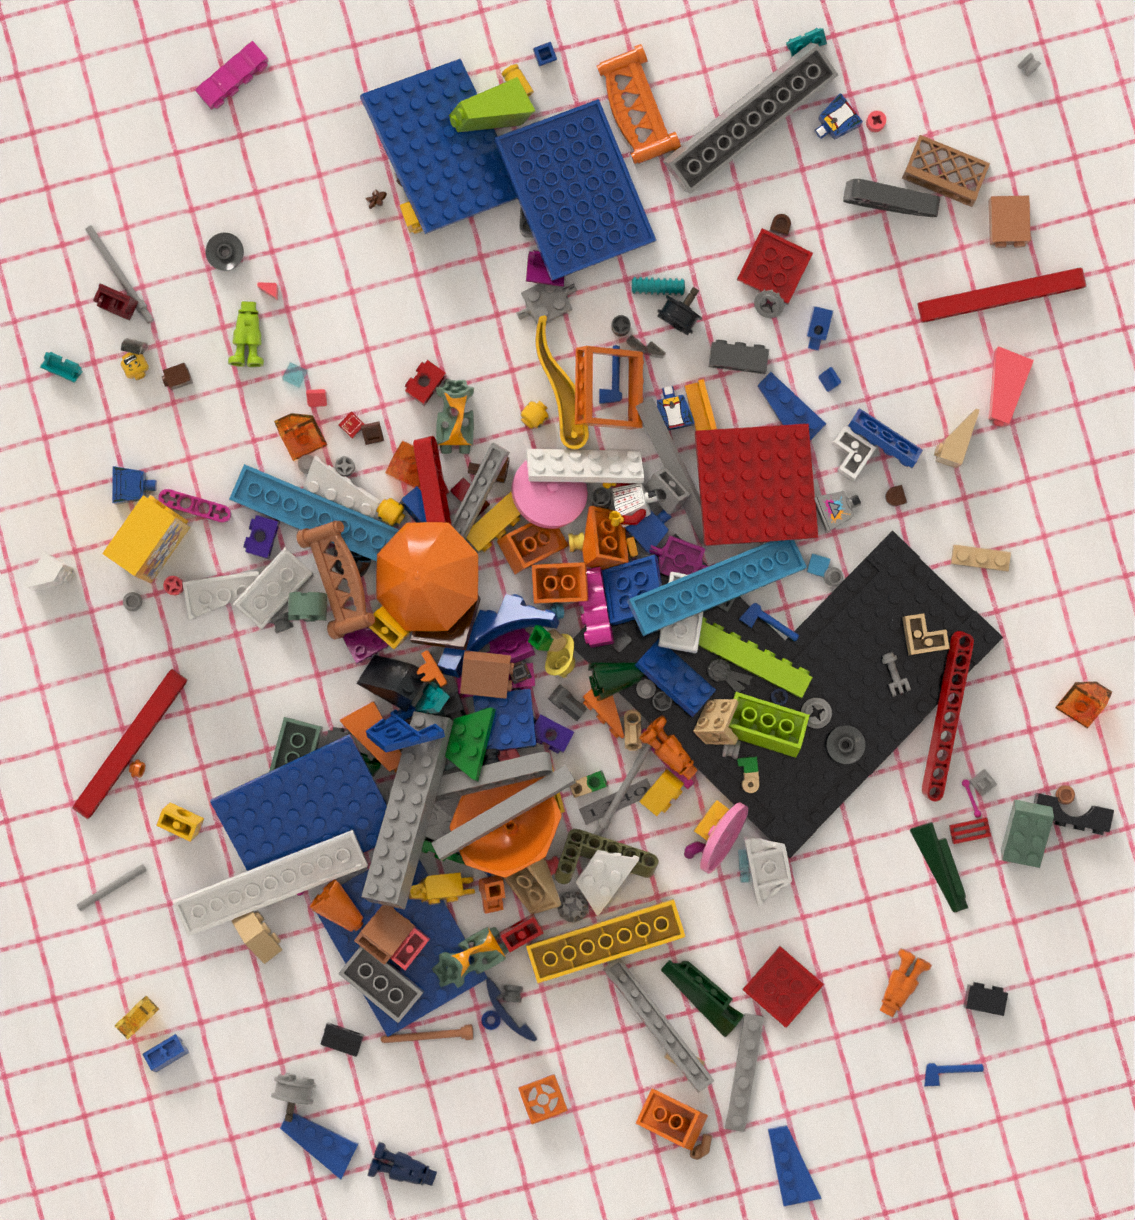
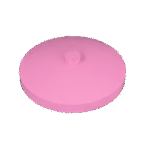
(548, 503)
(723, 837)

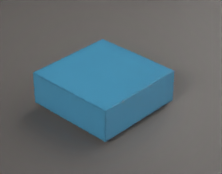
(818, 565)

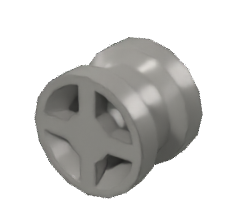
(1029, 64)
(343, 464)
(731, 750)

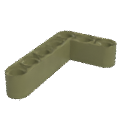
(584, 849)

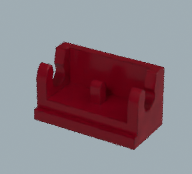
(115, 302)

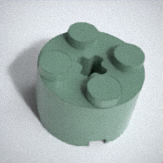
(307, 606)

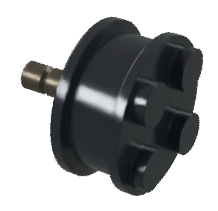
(679, 313)

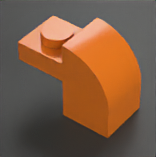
(492, 893)

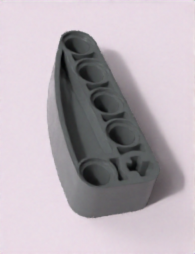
(890, 198)

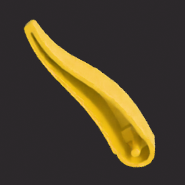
(571, 435)

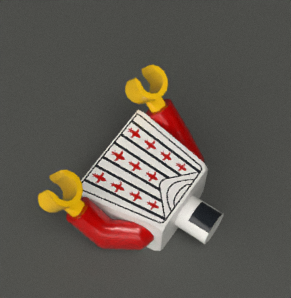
(630, 503)

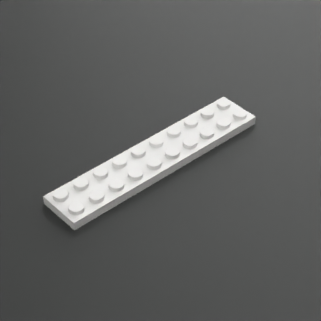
(270, 883)

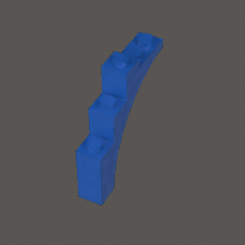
(489, 625)

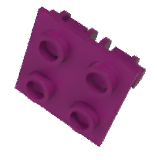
(537, 271)
(364, 644)

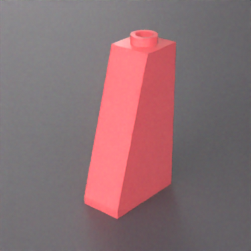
(1008, 380)

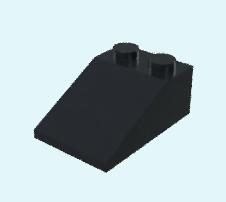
(392, 681)

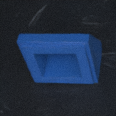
(829, 379)

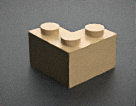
(920, 640)
(257, 935)

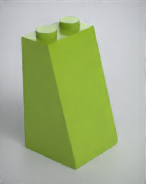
(494, 108)

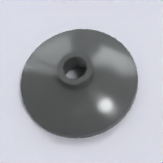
(222, 242)
(853, 737)

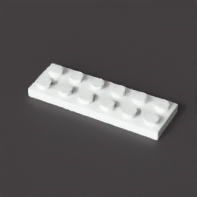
(584, 466)

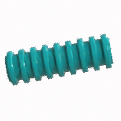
(658, 286)

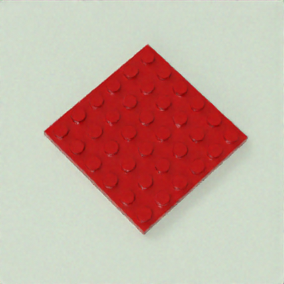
(756, 484)

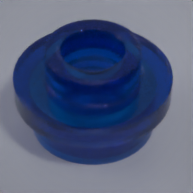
(486, 1024)

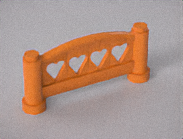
(659, 140)

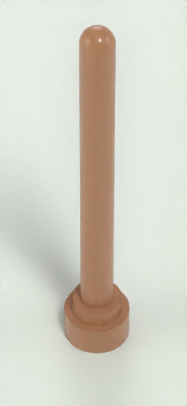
(465, 1032)

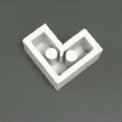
(857, 451)

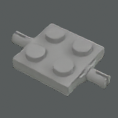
(546, 301)

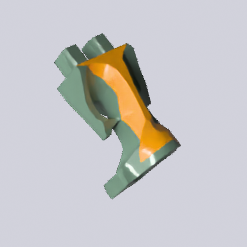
(455, 396)
(458, 963)

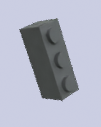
(738, 357)

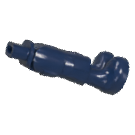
(403, 1169)

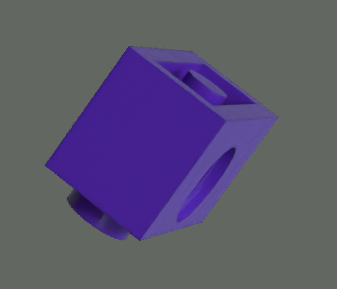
(264, 548)
(563, 734)

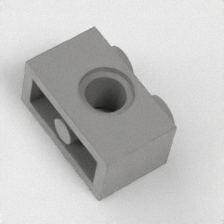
(670, 491)

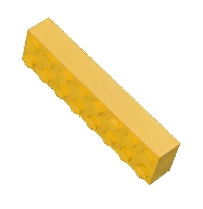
(605, 941)

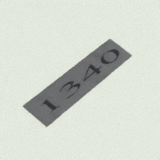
(598, 809)

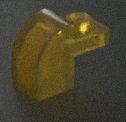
(137, 1017)

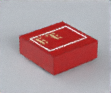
(351, 424)

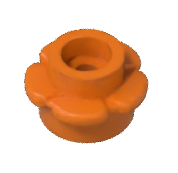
(137, 768)

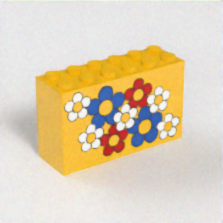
(147, 538)

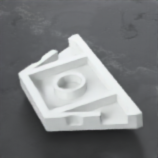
(767, 866)
(603, 877)

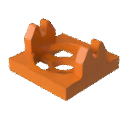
(431, 670)
(552, 1082)

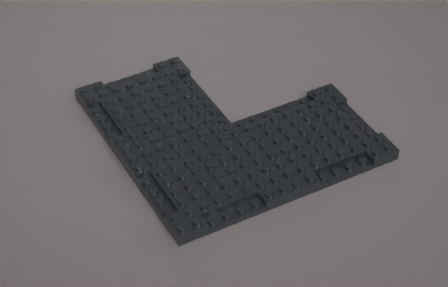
(843, 653)

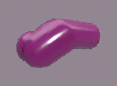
(693, 849)

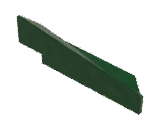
(941, 863)
(704, 995)

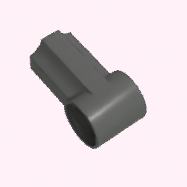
(564, 700)

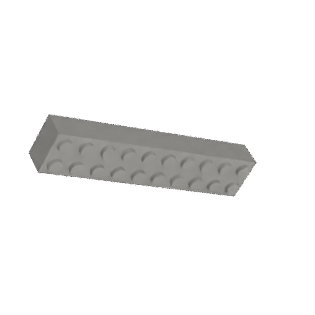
(750, 117)
(407, 816)

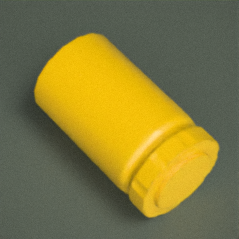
(512, 72)

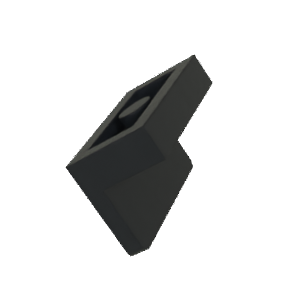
(342, 1039)

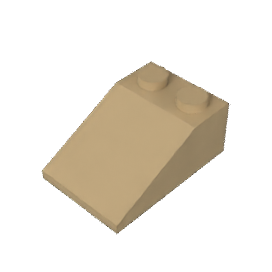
(954, 447)
(535, 887)

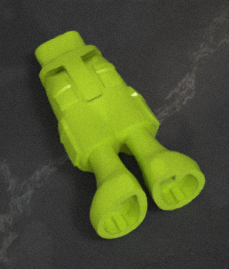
(247, 333)

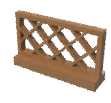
(937, 183)

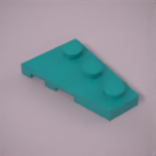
(432, 699)

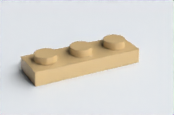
(980, 558)

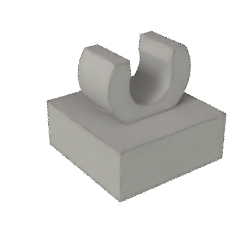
(983, 782)

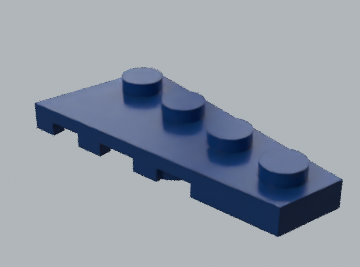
(793, 1176)

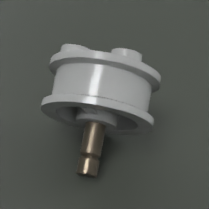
(293, 1091)

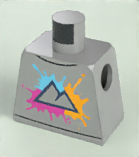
(835, 509)

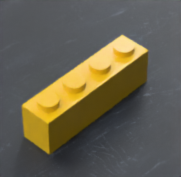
(493, 524)

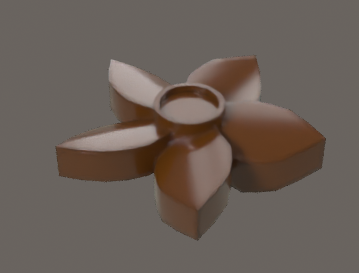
(376, 198)

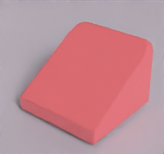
(269, 288)
(316, 398)

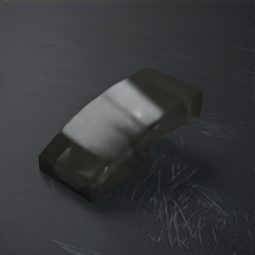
(134, 346)
(650, 350)

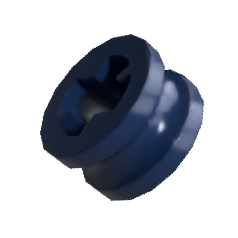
(784, 694)

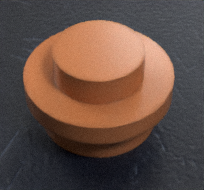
(1065, 794)

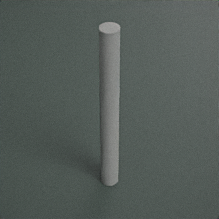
(111, 887)

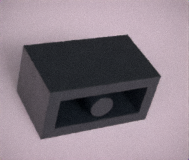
(985, 999)

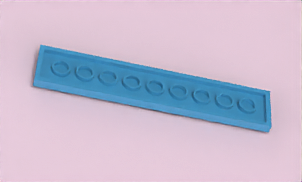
(308, 510)
(715, 585)

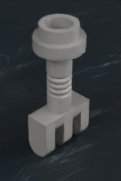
(889, 658)

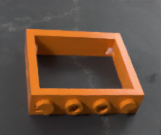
(584, 387)

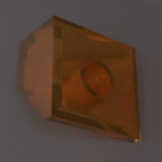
(300, 434)
(403, 466)
(1084, 702)

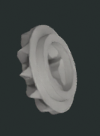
(765, 309)
(825, 716)
(581, 903)

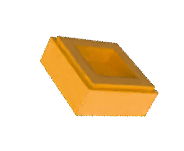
(632, 549)

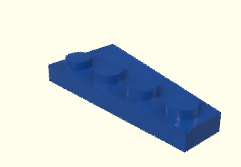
(788, 406)
(323, 1144)

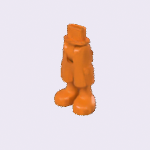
(669, 749)
(900, 985)

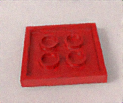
(774, 265)
(783, 986)

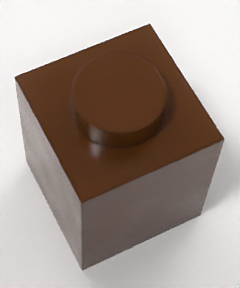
(176, 376)

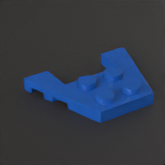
(397, 734)

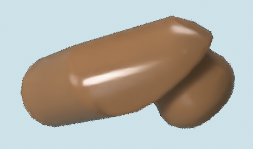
(702, 1149)

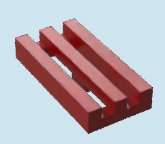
(986, 827)

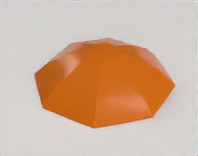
(427, 576)
(514, 843)

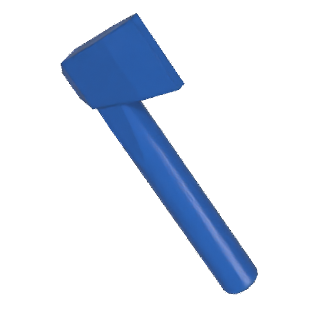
(613, 395)
(755, 611)
(932, 1071)

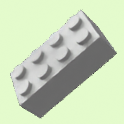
(381, 984)

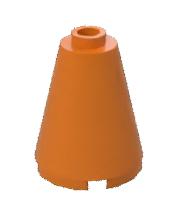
(337, 907)

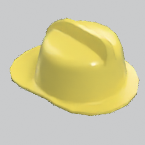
(563, 661)

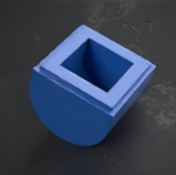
(544, 54)

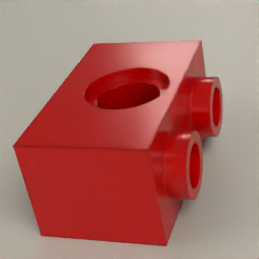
(421, 393)
(521, 932)

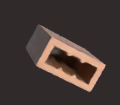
(1009, 221)
(486, 674)
(384, 933)

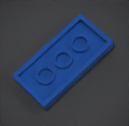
(884, 437)
(675, 678)

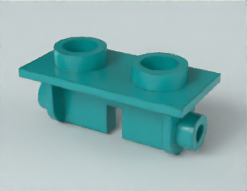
(815, 36)
(67, 369)

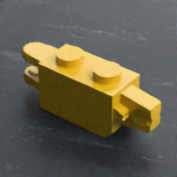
(441, 887)

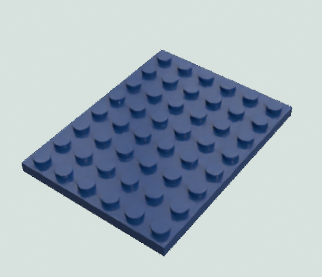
(440, 169)
(575, 189)
(303, 805)
(434, 922)

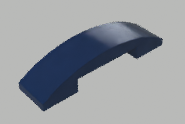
(523, 1030)

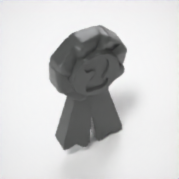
(720, 670)

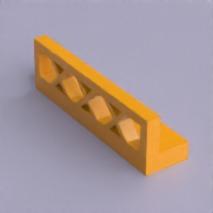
(700, 406)

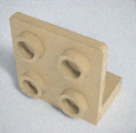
(714, 722)

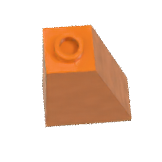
(361, 721)

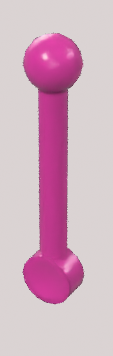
(966, 783)

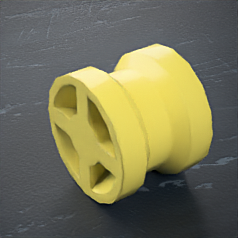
(576, 541)

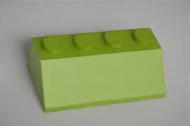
(768, 725)

